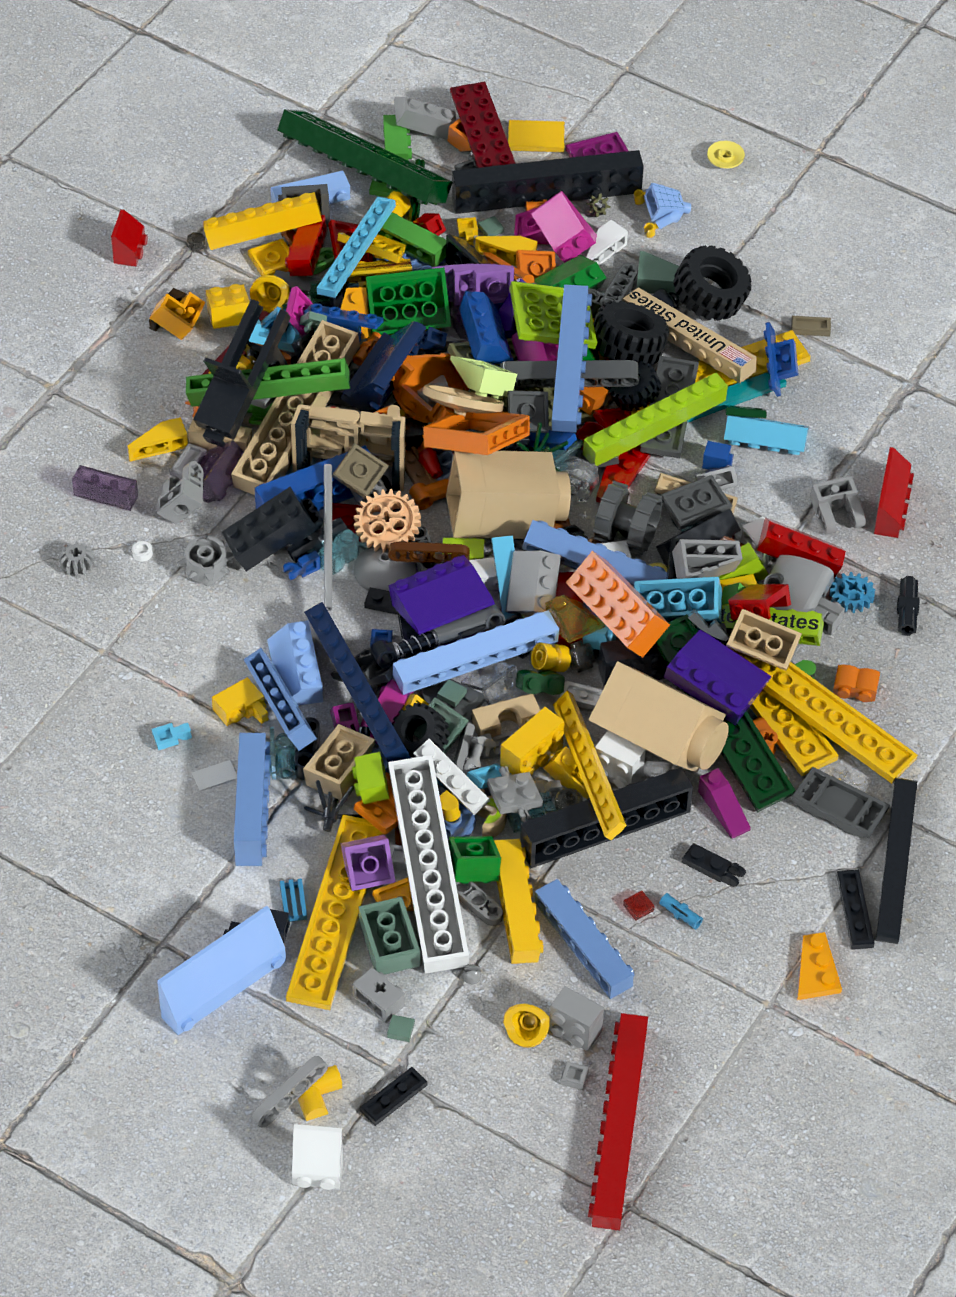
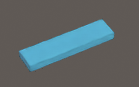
(503, 553)

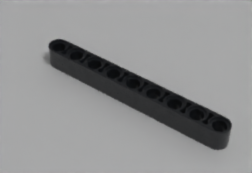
(896, 861)

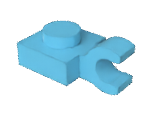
(168, 736)

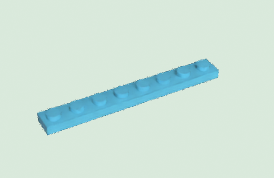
(356, 247)

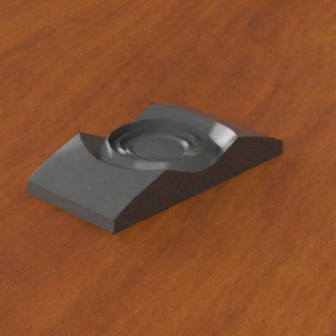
(840, 803)

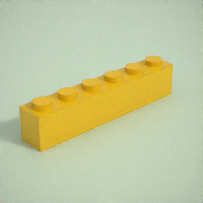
(262, 220)
(516, 903)

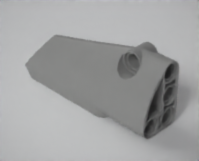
(806, 582)

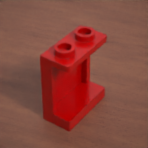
(758, 599)

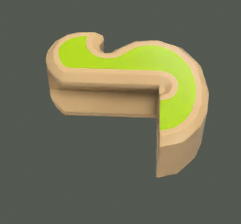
(494, 821)

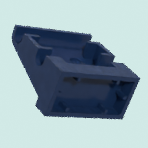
(372, 382)

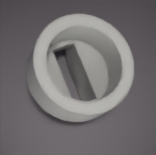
(472, 974)

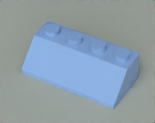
(296, 662)

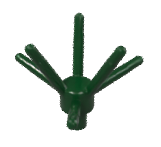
(539, 449)

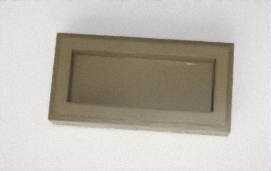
(811, 325)

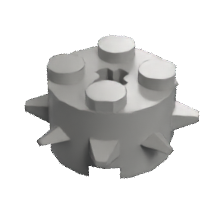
(205, 560)

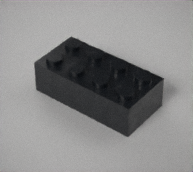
(268, 529)

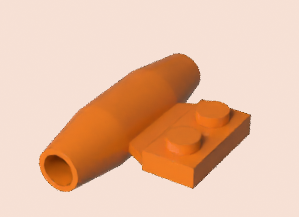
(380, 813)

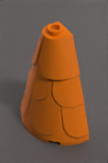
(417, 372)

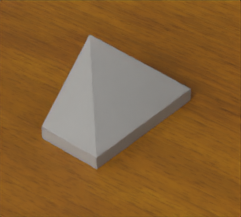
(724, 476)

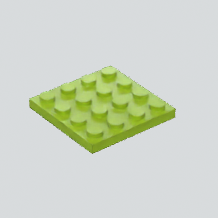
(540, 311)

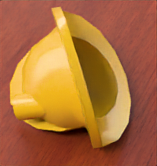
(270, 292)
(526, 1025)

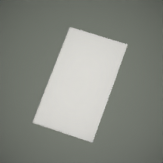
(214, 775)

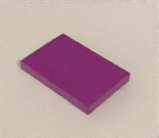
(598, 145)

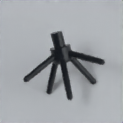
(330, 812)

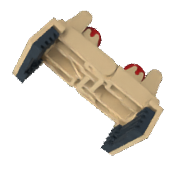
(333, 431)

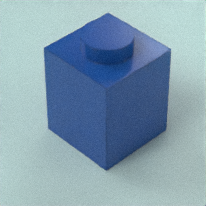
(717, 455)

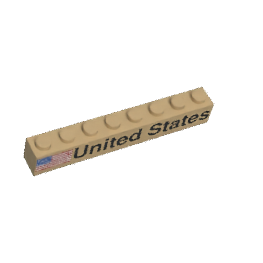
(698, 339)

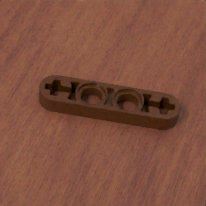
(405, 552)

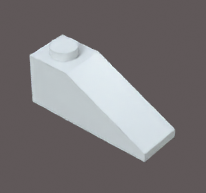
(609, 241)

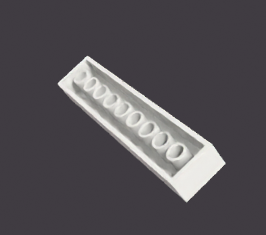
(428, 864)

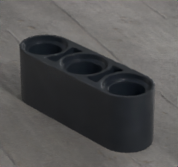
(304, 755)

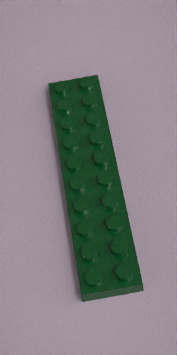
(745, 747)

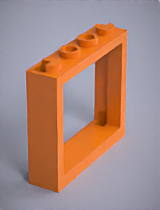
(500, 429)

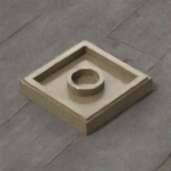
(360, 471)

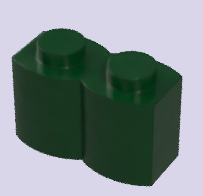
(543, 681)

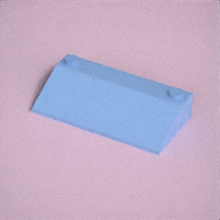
(220, 971)

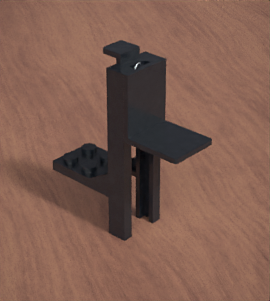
(229, 390)

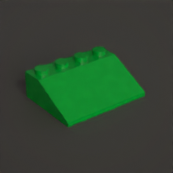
(409, 298)

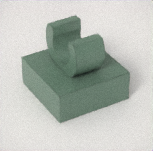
(312, 320)

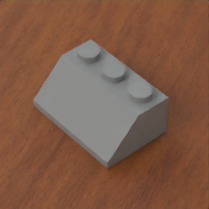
(423, 117)
(532, 581)

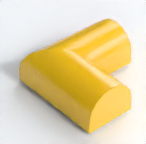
(312, 1100)

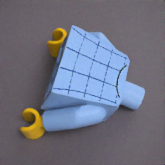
(663, 204)

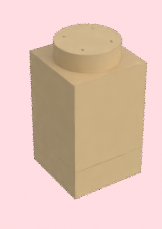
(504, 493)
(660, 719)

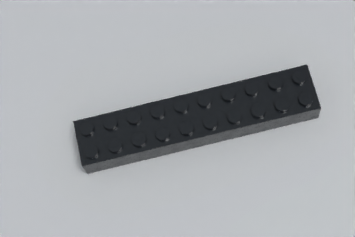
(533, 181)

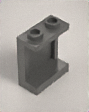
(321, 193)

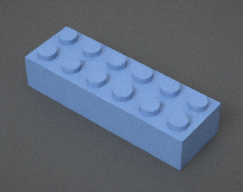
(252, 799)

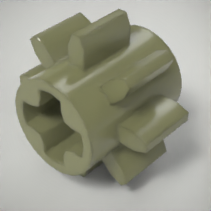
(595, 200)

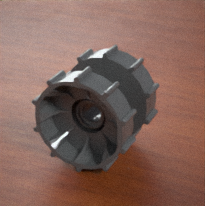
(638, 520)

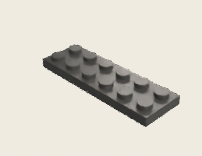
(674, 376)

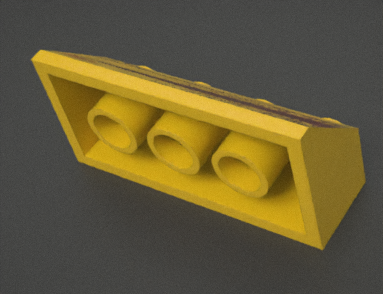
(378, 267)

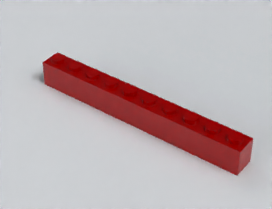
(619, 1123)

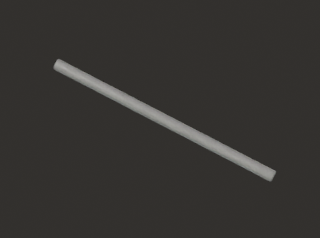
(328, 536)

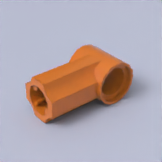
(425, 495)

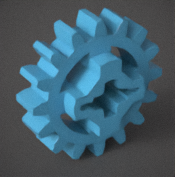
(852, 592)

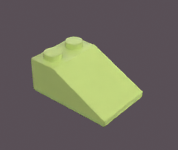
(485, 377)

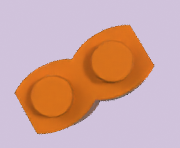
(856, 683)

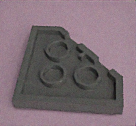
(471, 700)

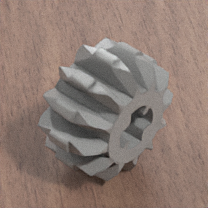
(76, 558)

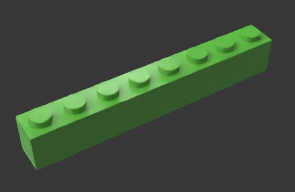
(284, 380)

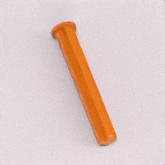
(493, 259)

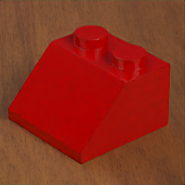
(128, 240)

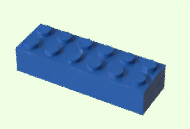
(307, 484)

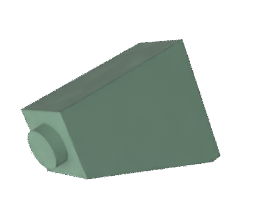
(655, 273)

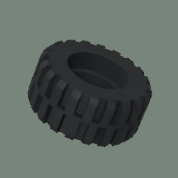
(722, 269)
(630, 332)

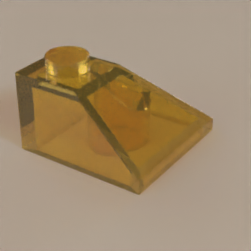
(573, 618)

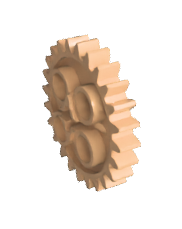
(385, 505)

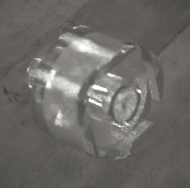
(582, 478)

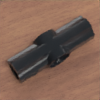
(314, 541)
(908, 605)

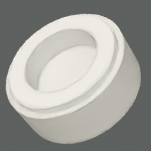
(142, 551)

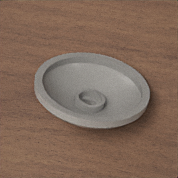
(379, 571)

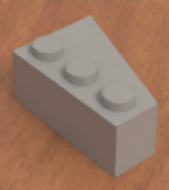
(706, 558)

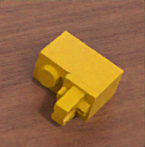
(240, 701)

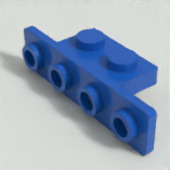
(347, 319)
(781, 359)

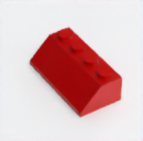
(893, 495)
(784, 540)

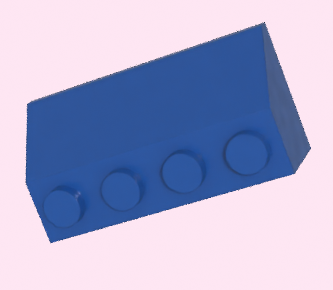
(484, 328)

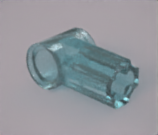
(284, 756)

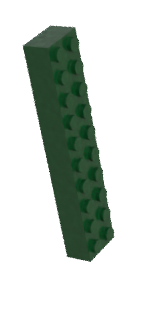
(365, 157)

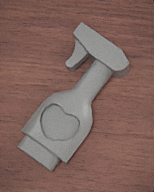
(474, 762)

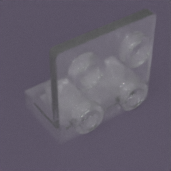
(494, 681)

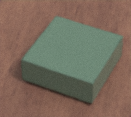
(491, 226)
(451, 693)
(400, 1028)

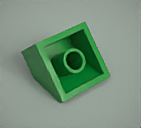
(474, 859)

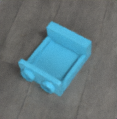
(260, 334)

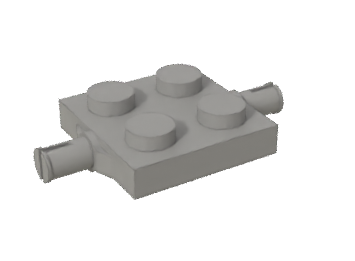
(514, 793)

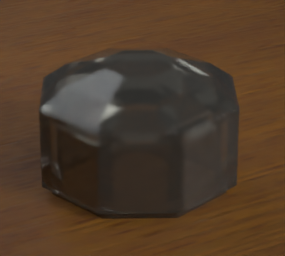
(196, 241)

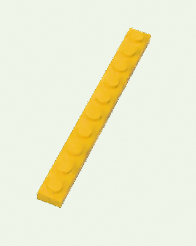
(589, 766)

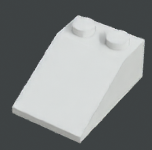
(317, 1156)

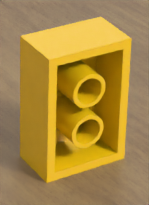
(533, 743)

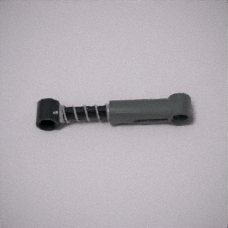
(486, 619)

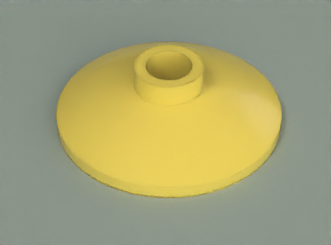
(725, 154)

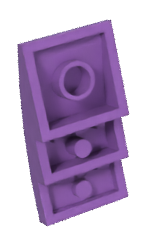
(486, 278)

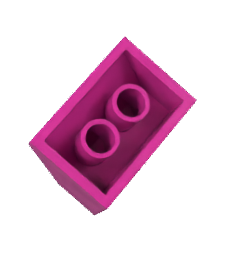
(534, 350)

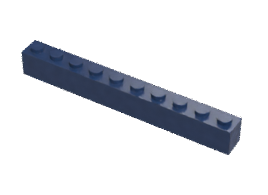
(356, 683)

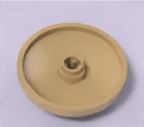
(462, 400)

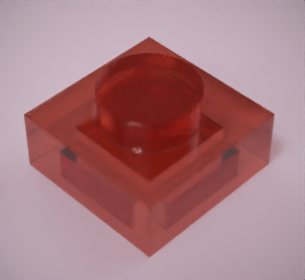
(638, 905)

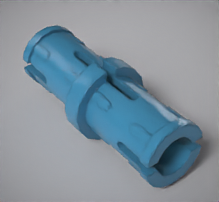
(692, 919)

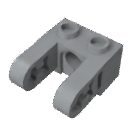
(183, 495)
(836, 495)

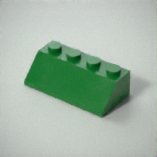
(574, 272)

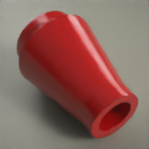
(429, 460)

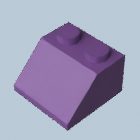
(368, 862)

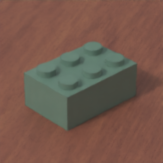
(389, 936)

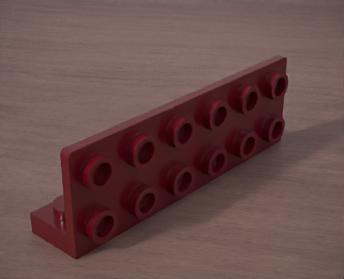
(481, 125)

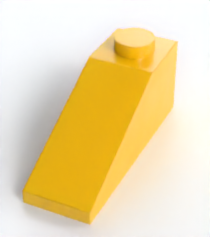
(504, 246)
(161, 439)

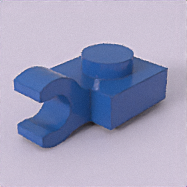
(306, 565)

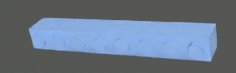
(474, 652)

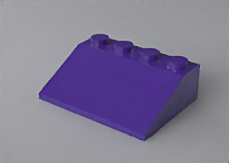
(440, 595)
(716, 676)

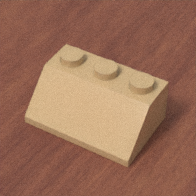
(764, 639)

